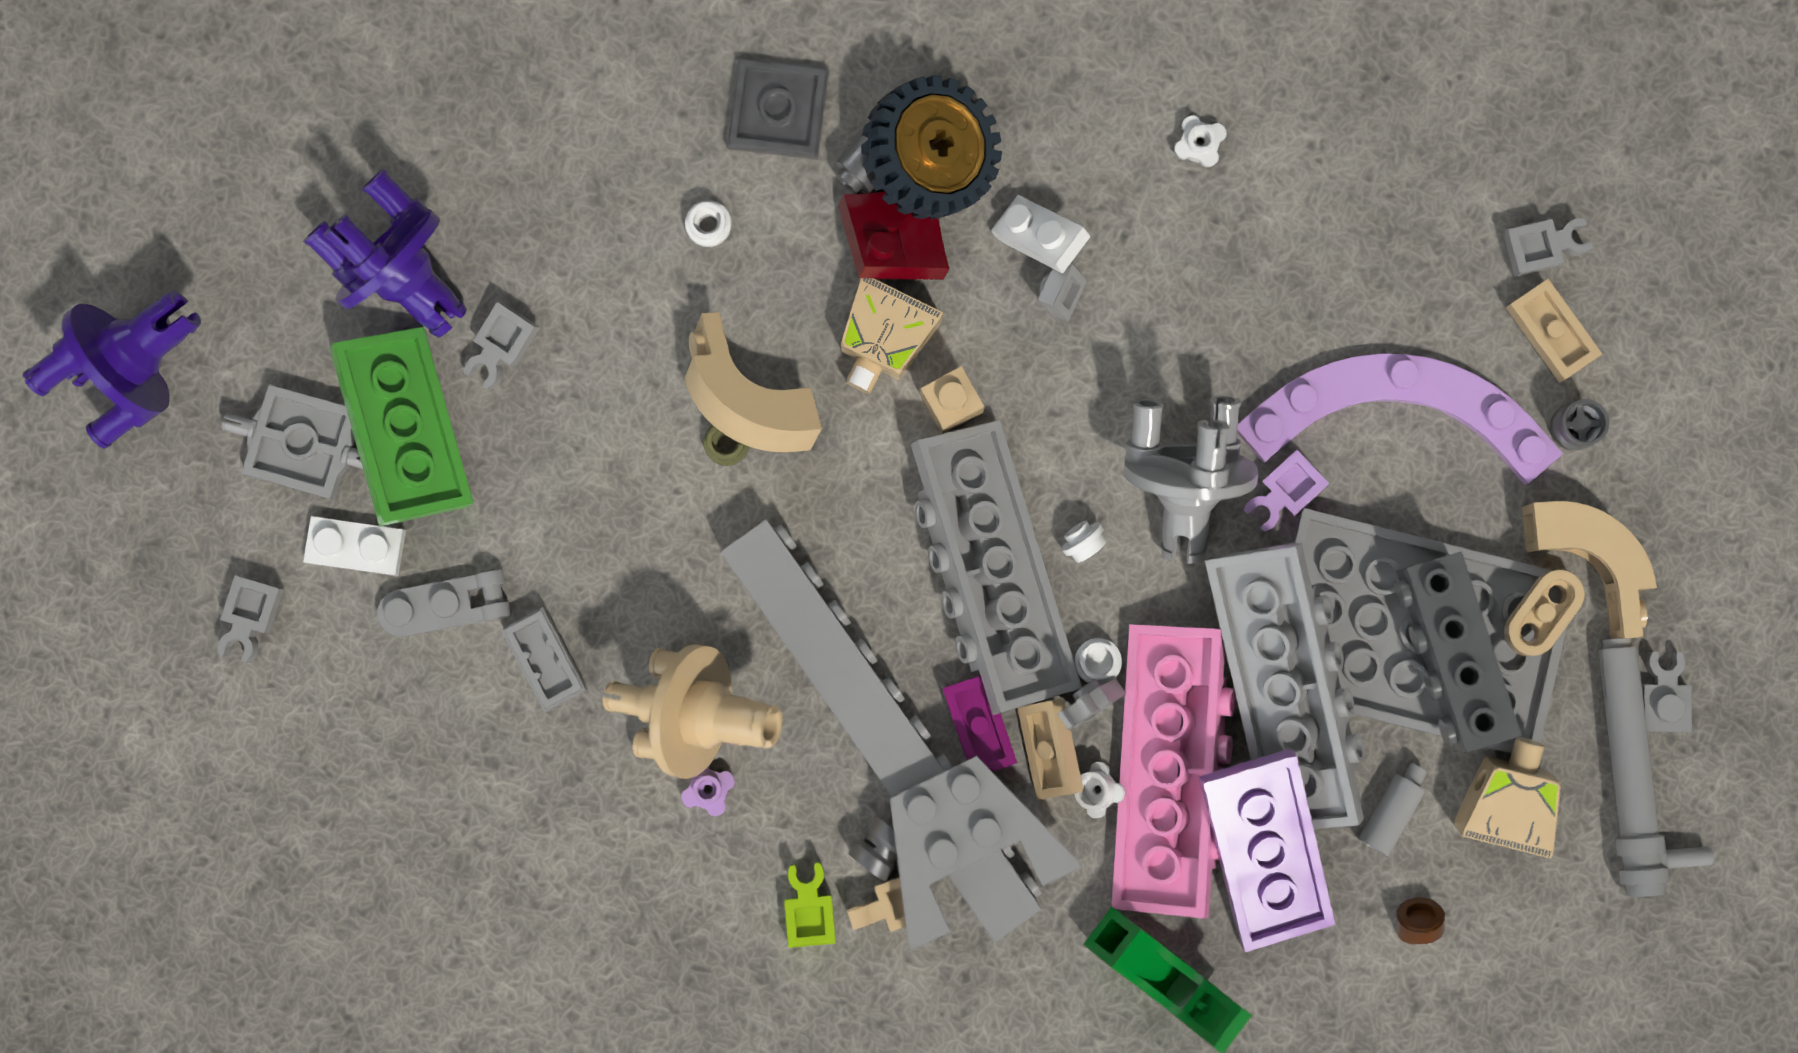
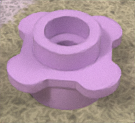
(714, 801)

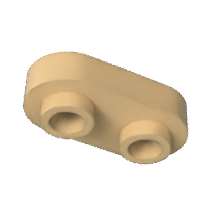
(1542, 614)

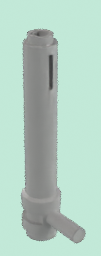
(1639, 839)

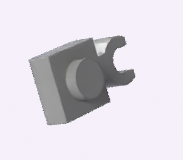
(1540, 246)
(504, 339)
(250, 609)
(1090, 702)
(1665, 702)

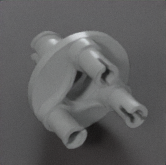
(1189, 476)

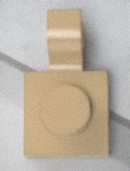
(887, 907)

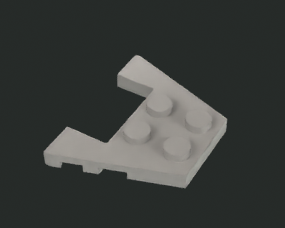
(954, 824)

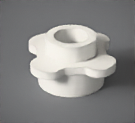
(1204, 153)
(1110, 790)

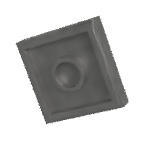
(778, 108)

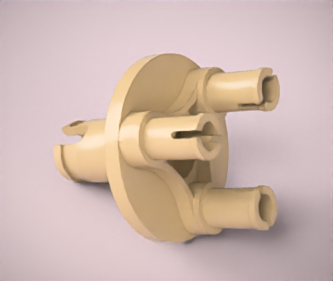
(692, 711)

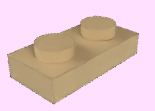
(1554, 330)
(1050, 750)

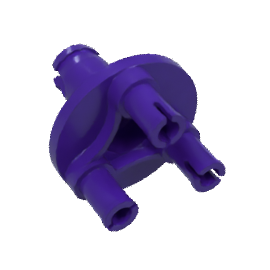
(392, 264)
(118, 359)

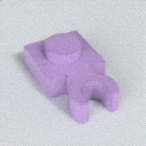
(1291, 485)

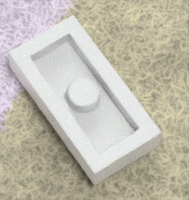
(1040, 233)
(354, 546)

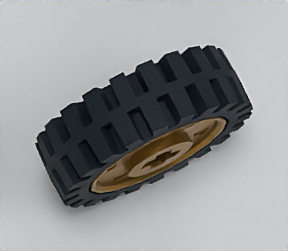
(900, 154)

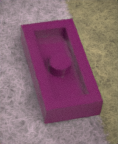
(976, 727)

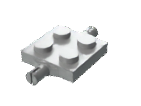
(297, 442)

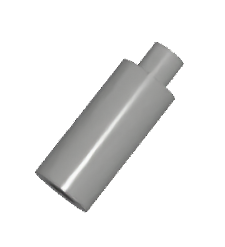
(1394, 810)

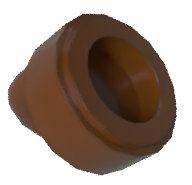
(1420, 921)

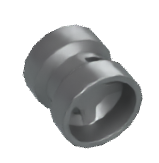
(1590, 424)
(877, 850)

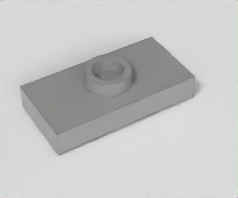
(544, 659)

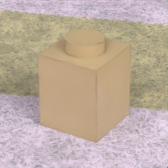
(952, 400)

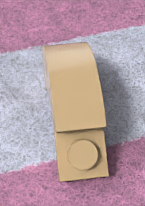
(741, 408)
(1606, 546)

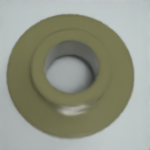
(720, 457)

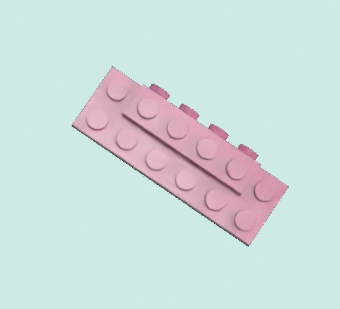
(1169, 740)

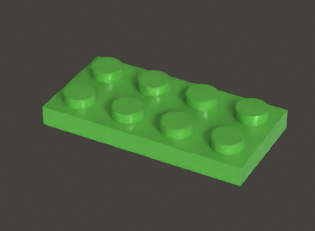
(401, 425)

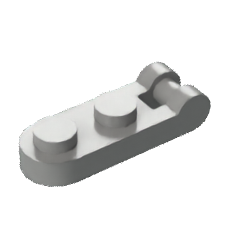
(442, 605)

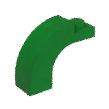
(1167, 980)

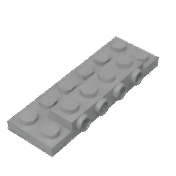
(992, 567)
(1289, 673)

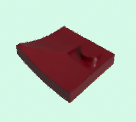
(890, 242)

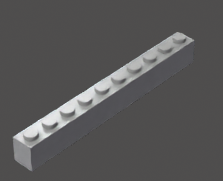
(866, 706)

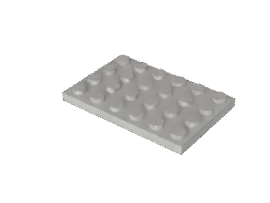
(1358, 571)

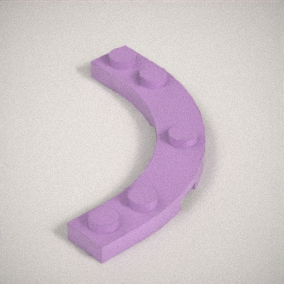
(1405, 380)

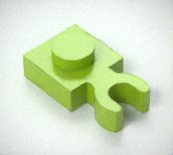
(809, 915)

